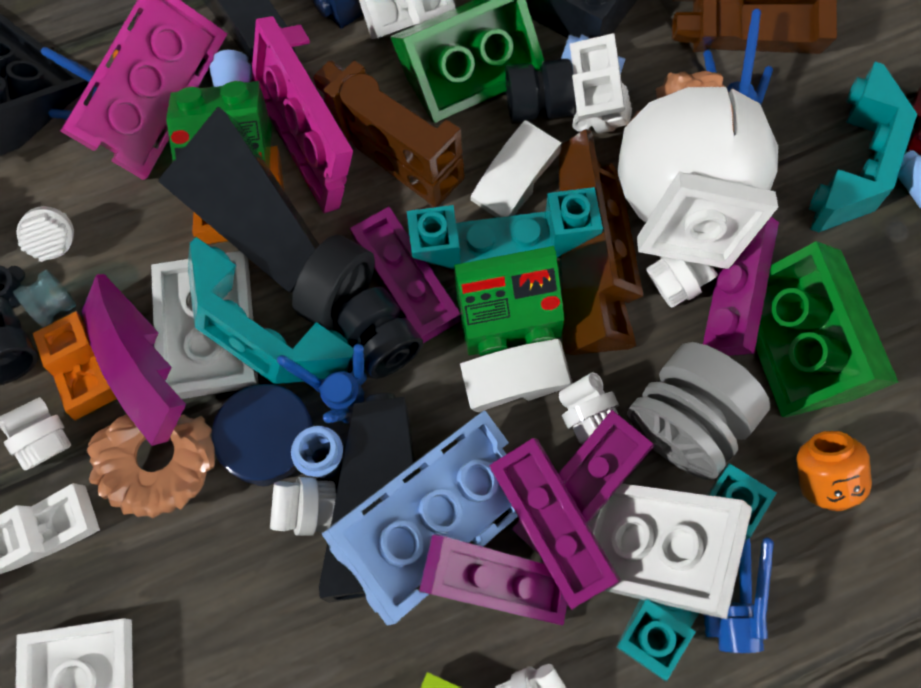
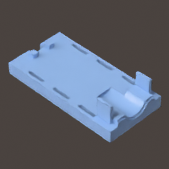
(448, 498)

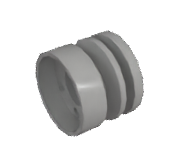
(699, 409)

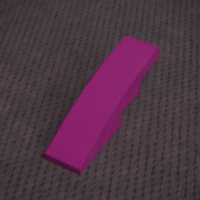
(129, 362)

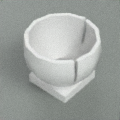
(696, 178)

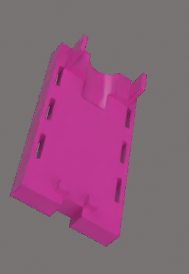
(136, 88)
(300, 112)

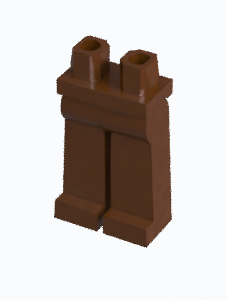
(783, 24)
(391, 135)

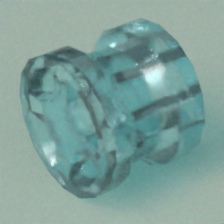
(44, 298)

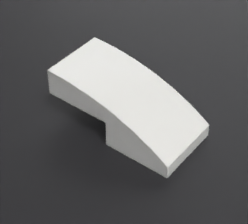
(393, 15)
(596, 77)
(515, 170)
(516, 373)
(45, 527)

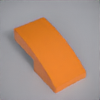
(73, 365)

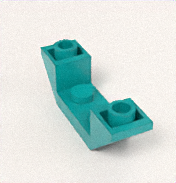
(882, 108)
(568, 222)
(227, 324)
(660, 632)

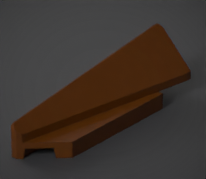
(603, 270)

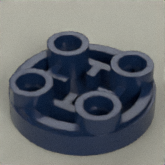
(257, 433)

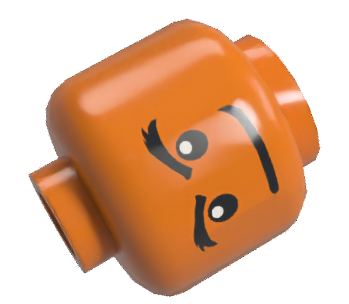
(834, 471)

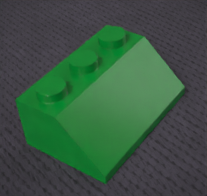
(465, 53)
(818, 334)

